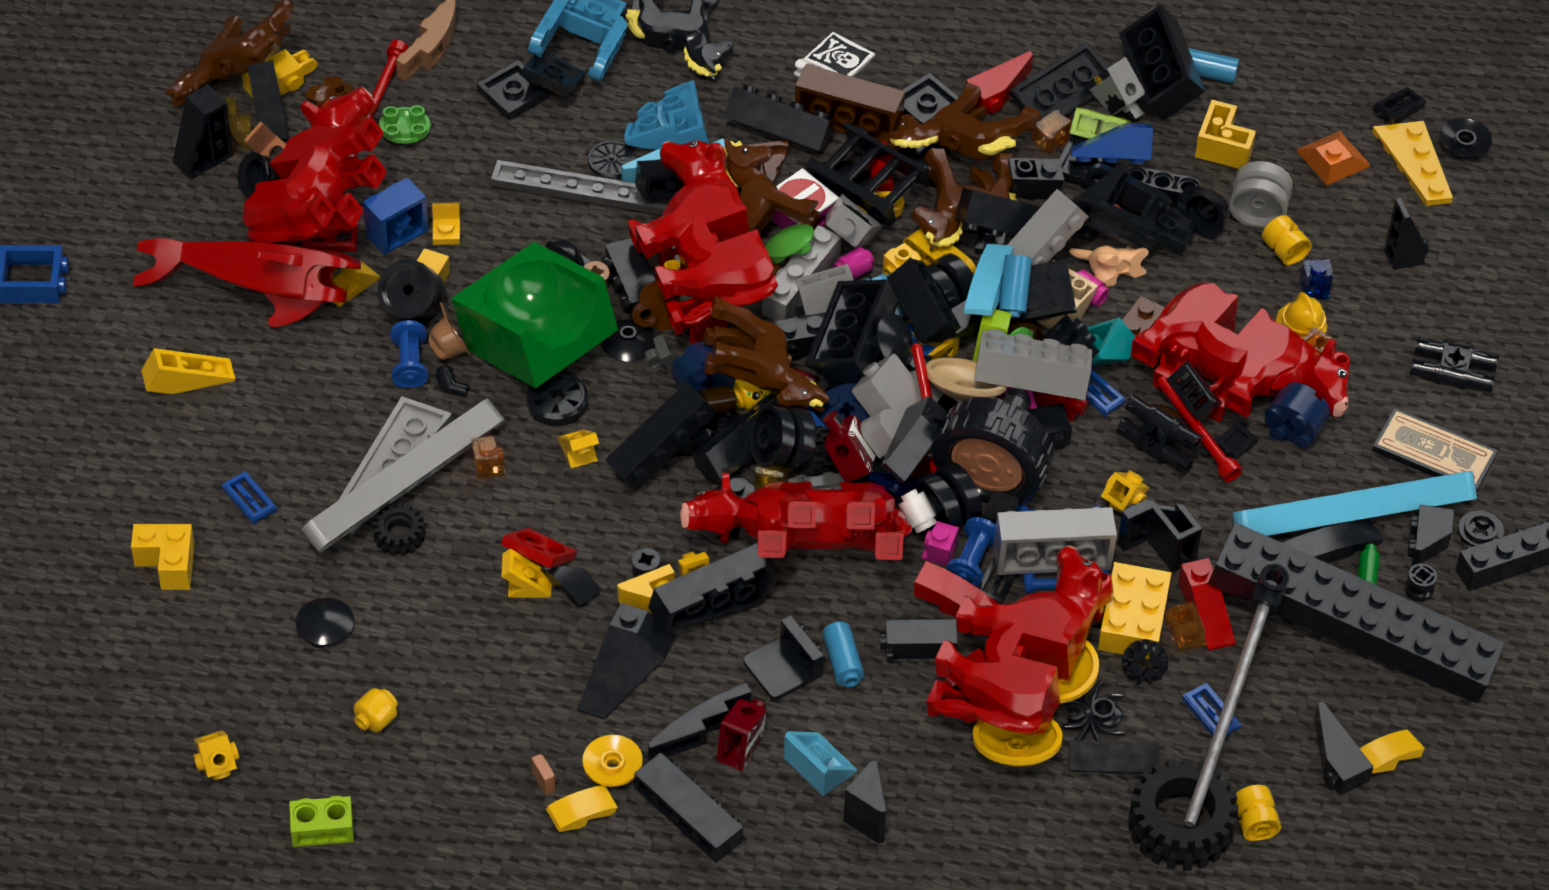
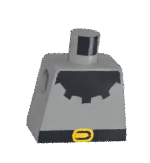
(1118, 89)
(852, 222)

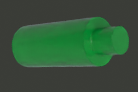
(1369, 564)

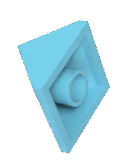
(816, 760)

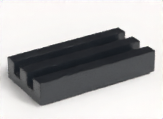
(1403, 108)
(1006, 588)

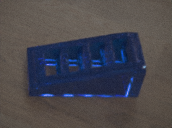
(890, 483)

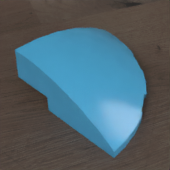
(672, 119)

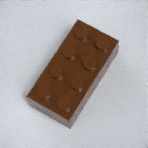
(851, 100)

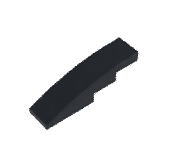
(1337, 540)
(691, 728)

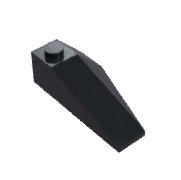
(626, 658)

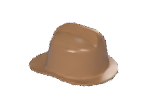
(444, 338)

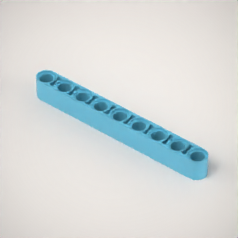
(1358, 504)

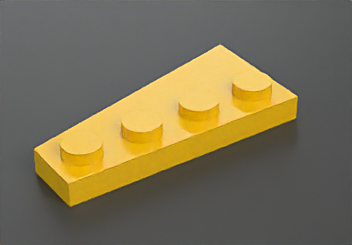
(1417, 159)

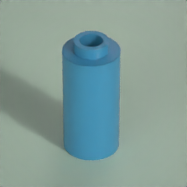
(1215, 66)
(1015, 284)
(843, 654)

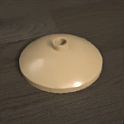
(956, 379)

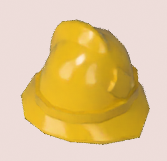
(1303, 315)

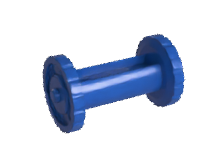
(409, 337)
(980, 535)

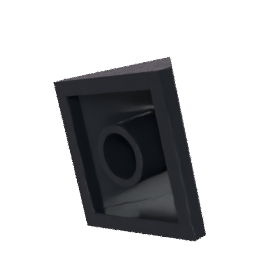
(865, 804)

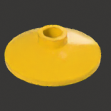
(610, 750)

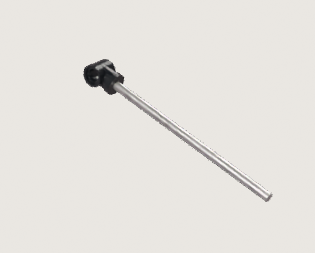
(1265, 601)

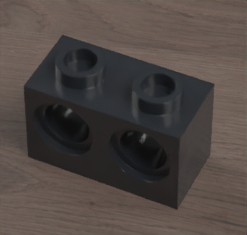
(1072, 332)

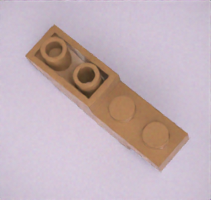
(435, 38)

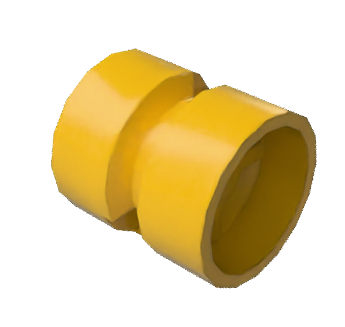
(1287, 240)
(1257, 813)

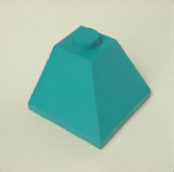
(1112, 341)

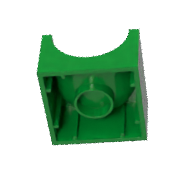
(535, 314)

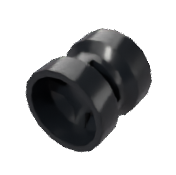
(1421, 582)

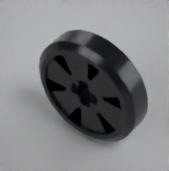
(561, 412)

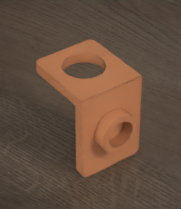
(263, 140)

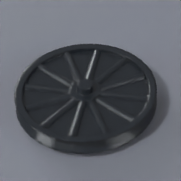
(608, 157)

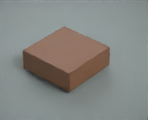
(543, 774)

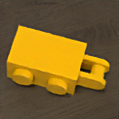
(289, 70)

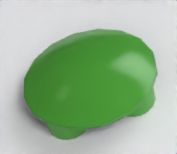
(404, 124)
(789, 242)

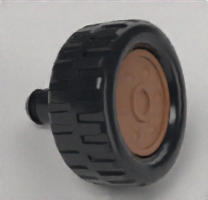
(997, 445)

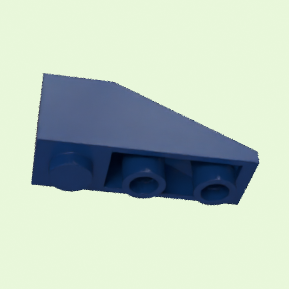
(1122, 142)

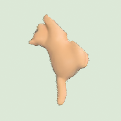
(1111, 262)

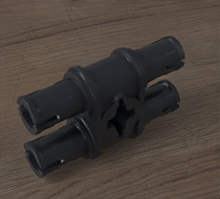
(1446, 372)
(1159, 434)

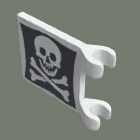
(836, 55)

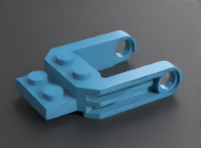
(592, 19)

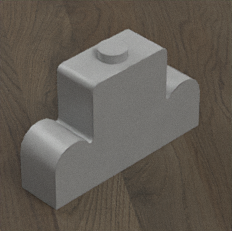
(885, 395)

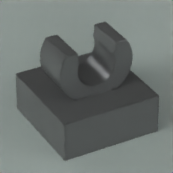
(662, 355)

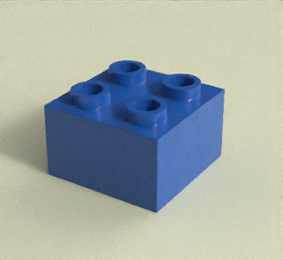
(395, 216)

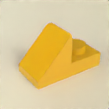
(446, 223)
(355, 280)
(579, 447)
(524, 577)
(639, 590)

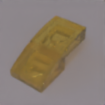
(239, 124)

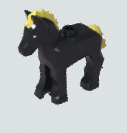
(681, 31)

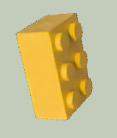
(1135, 607)

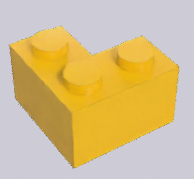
(1222, 140)
(169, 549)

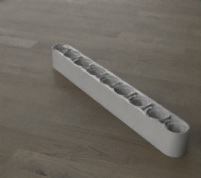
(401, 476)

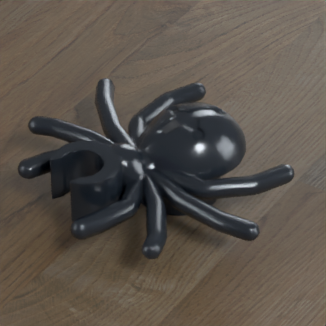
(1096, 713)

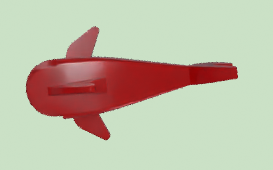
(289, 275)

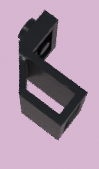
(1165, 529)

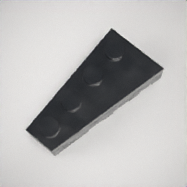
(713, 590)

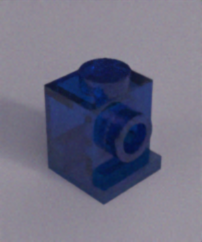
(1316, 278)

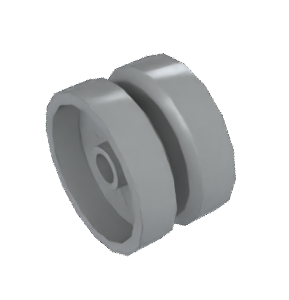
(1260, 193)

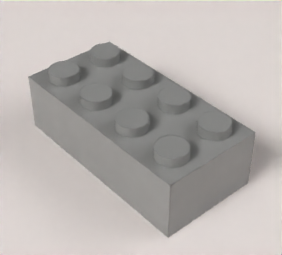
(1033, 364)
(1031, 539)

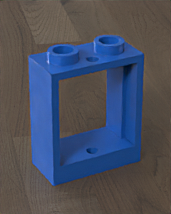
(33, 291)

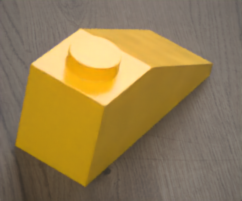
(180, 371)

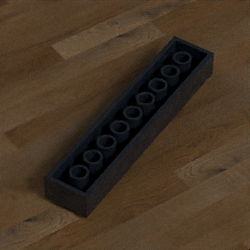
(1362, 615)

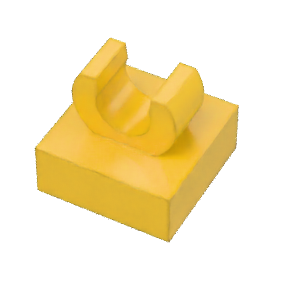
(692, 562)

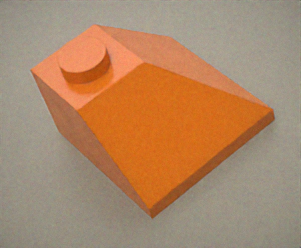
(1333, 158)

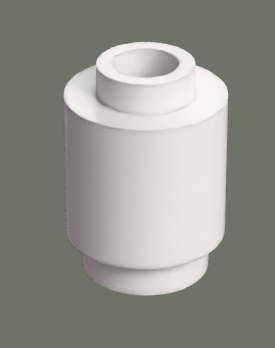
(917, 510)

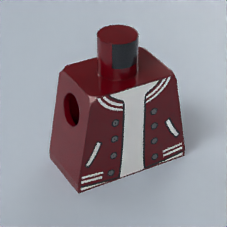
(848, 447)
(745, 720)

